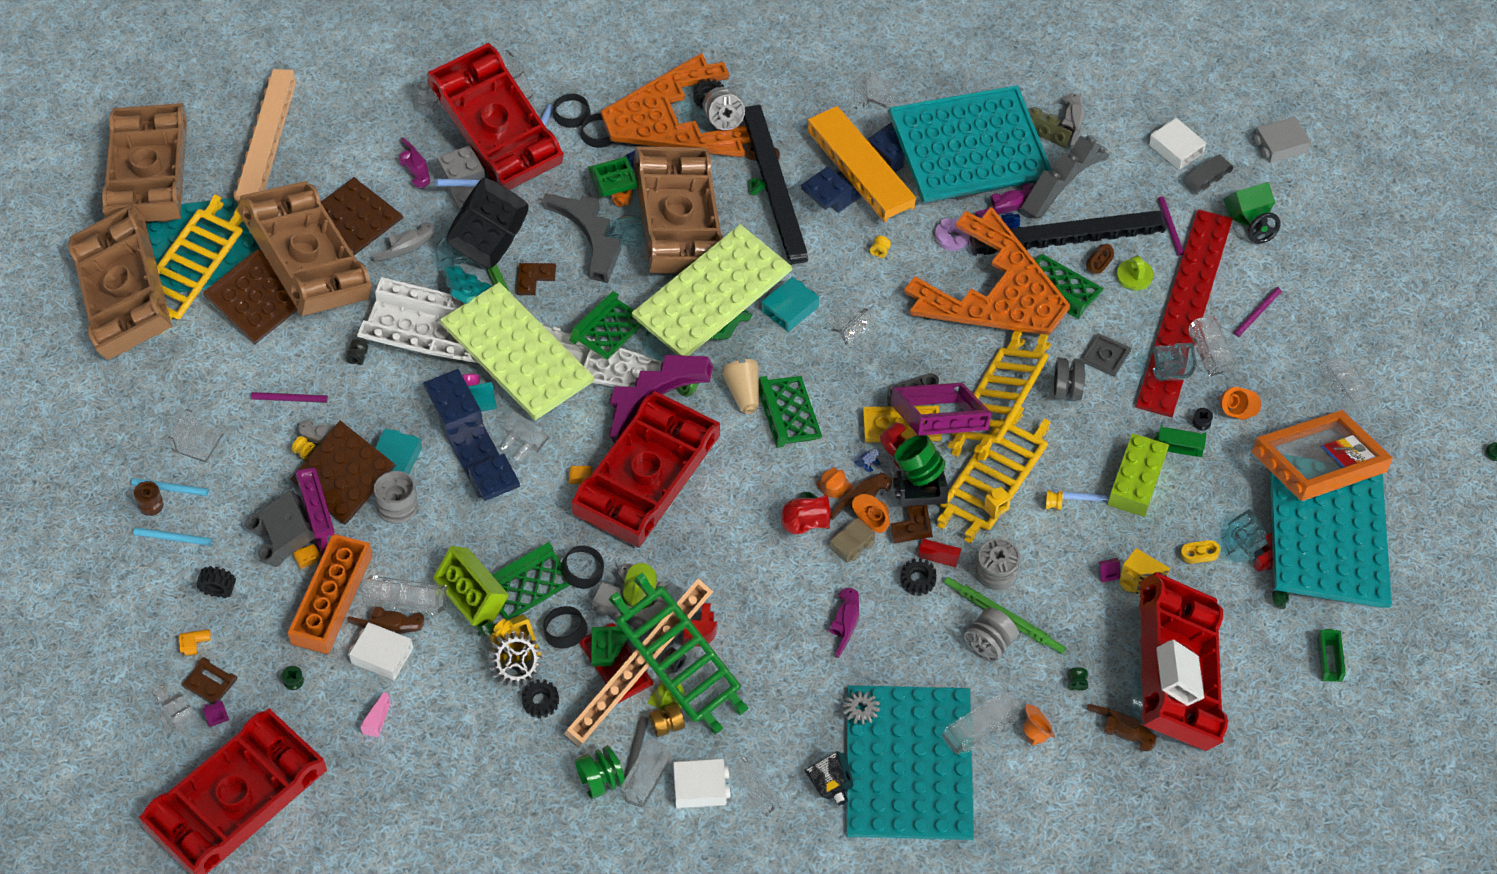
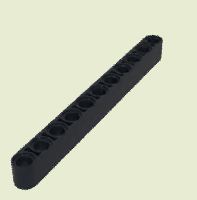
(775, 185)
(1081, 230)

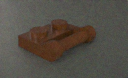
(207, 687)

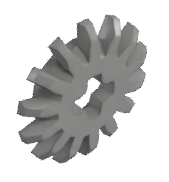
(856, 713)

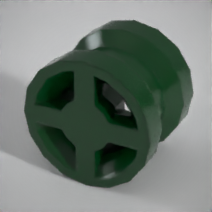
(1078, 679)
(290, 682)

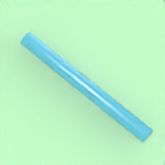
(175, 487)
(172, 536)

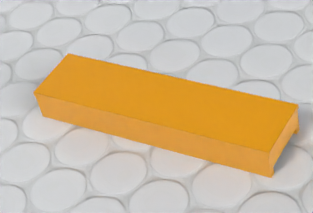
(862, 161)

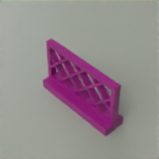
(315, 507)

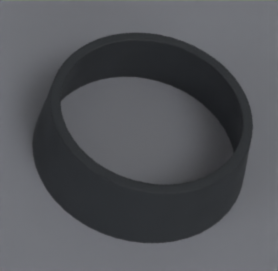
(566, 122)
(593, 142)
(576, 581)
(570, 640)

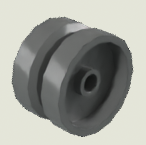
(1072, 379)

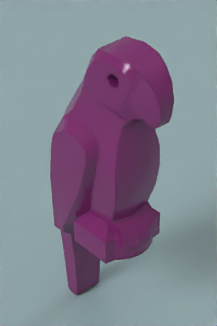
(415, 165)
(1008, 201)
(846, 617)

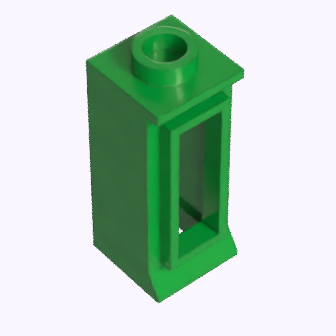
(1182, 441)
(1334, 638)

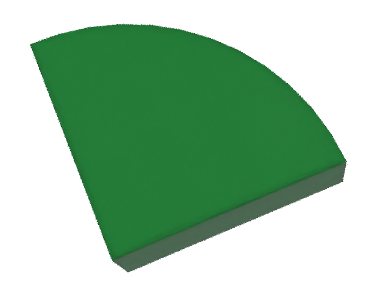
(756, 185)

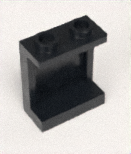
(932, 493)

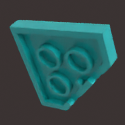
(463, 285)

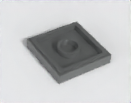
(1106, 355)

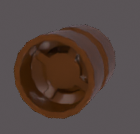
(148, 498)

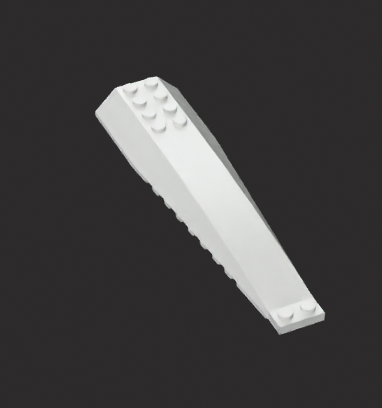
(411, 318)

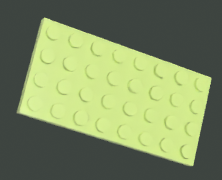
(711, 291)
(517, 351)

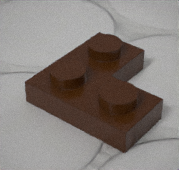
(531, 273)
(916, 528)

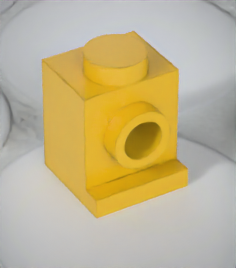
(994, 499)

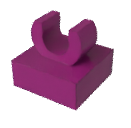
(1109, 570)
(215, 713)

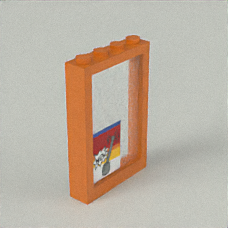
(1321, 455)

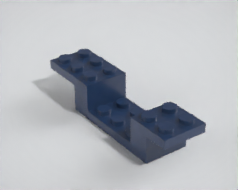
(835, 190)
(464, 428)

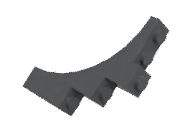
(1067, 167)
(595, 228)

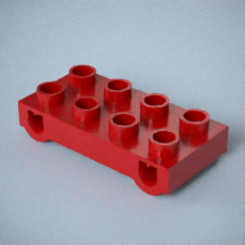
(495, 117)
(645, 469)
(1193, 620)
(232, 793)

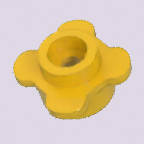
(503, 627)

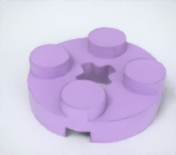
(945, 240)

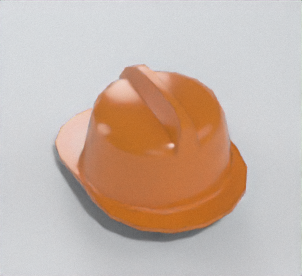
(1242, 401)
(834, 483)
(872, 512)
(1036, 726)

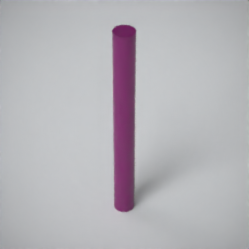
(1170, 225)
(1257, 312)
(289, 397)

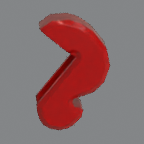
(892, 438)

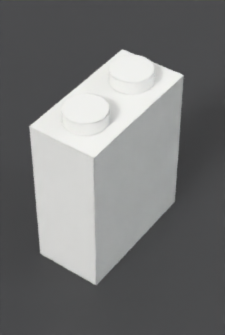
(1177, 143)
(380, 651)
(1180, 672)
(701, 783)

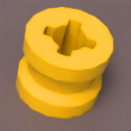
(880, 246)
(303, 447)
(1054, 499)

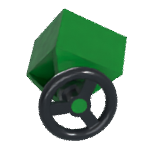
(1252, 209)

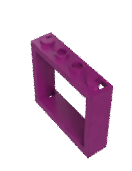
(973, 418)

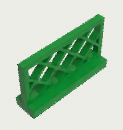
(1077, 306)
(597, 318)
(773, 414)
(522, 566)

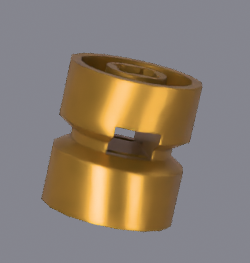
(667, 720)

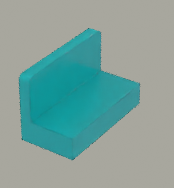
(484, 396)

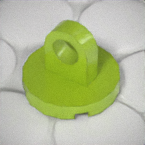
(1135, 274)

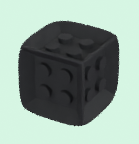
(487, 223)

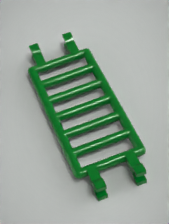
(730, 693)

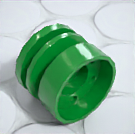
(919, 460)
(600, 772)

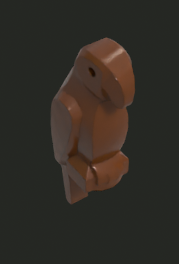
(867, 486)
(392, 621)
(1126, 727)

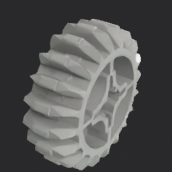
(526, 672)

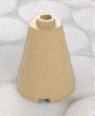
(743, 384)

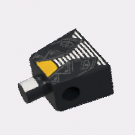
(832, 777)

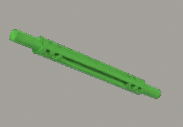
(1021, 624)

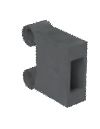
(287, 526)

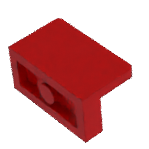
(939, 552)

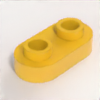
(1199, 550)

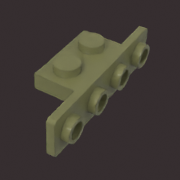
(1049, 127)

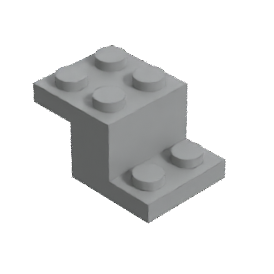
(461, 165)

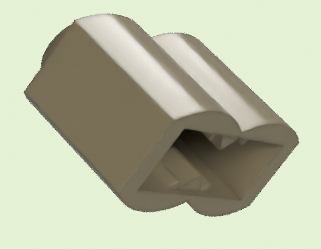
(853, 540)

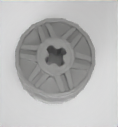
(715, 104)
(396, 497)
(998, 564)
(991, 634)

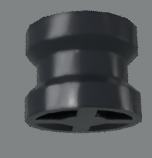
(1204, 423)
(678, 663)

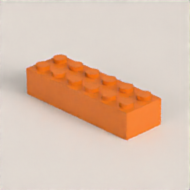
(330, 594)

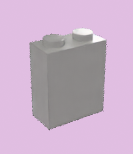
(1282, 139)

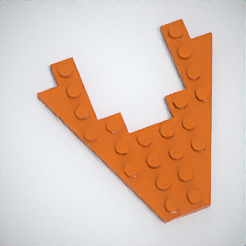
(649, 120)
(1019, 301)

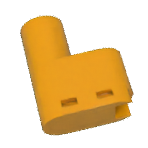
(579, 473)
(306, 556)
(189, 640)

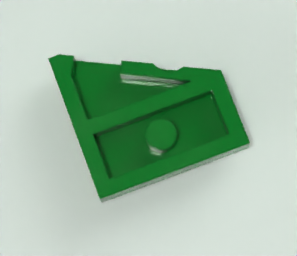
(607, 645)

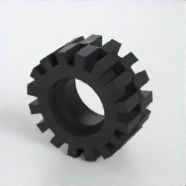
(704, 87)
(216, 582)
(918, 587)
(540, 688)

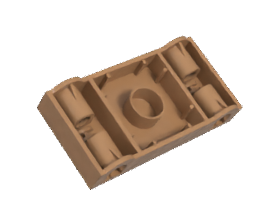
(146, 161)
(676, 205)
(305, 247)
(119, 282)

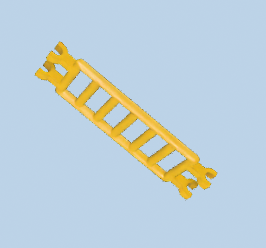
(208, 214)
(1012, 350)
(978, 523)

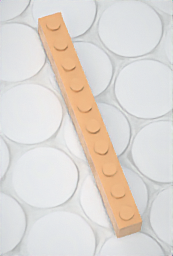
(266, 133)
(633, 668)

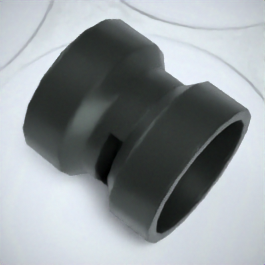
(357, 351)

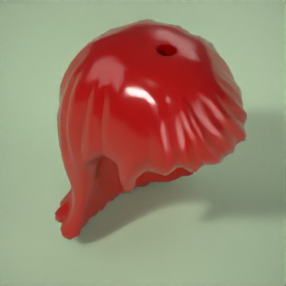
(805, 514)

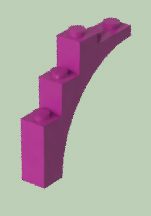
(674, 373)

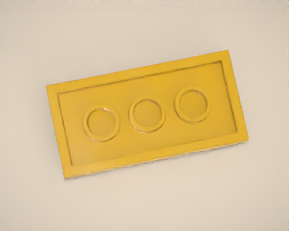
(879, 418)

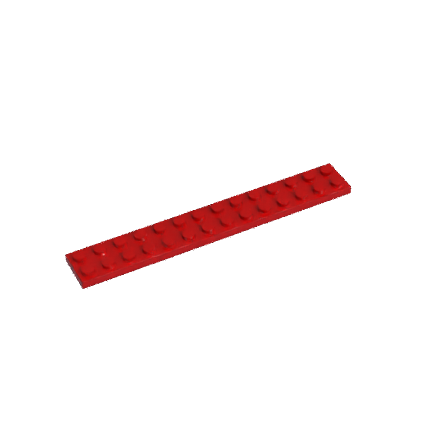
(1186, 304)

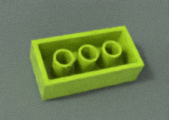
(1138, 475)
(470, 585)

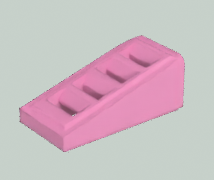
(374, 720)

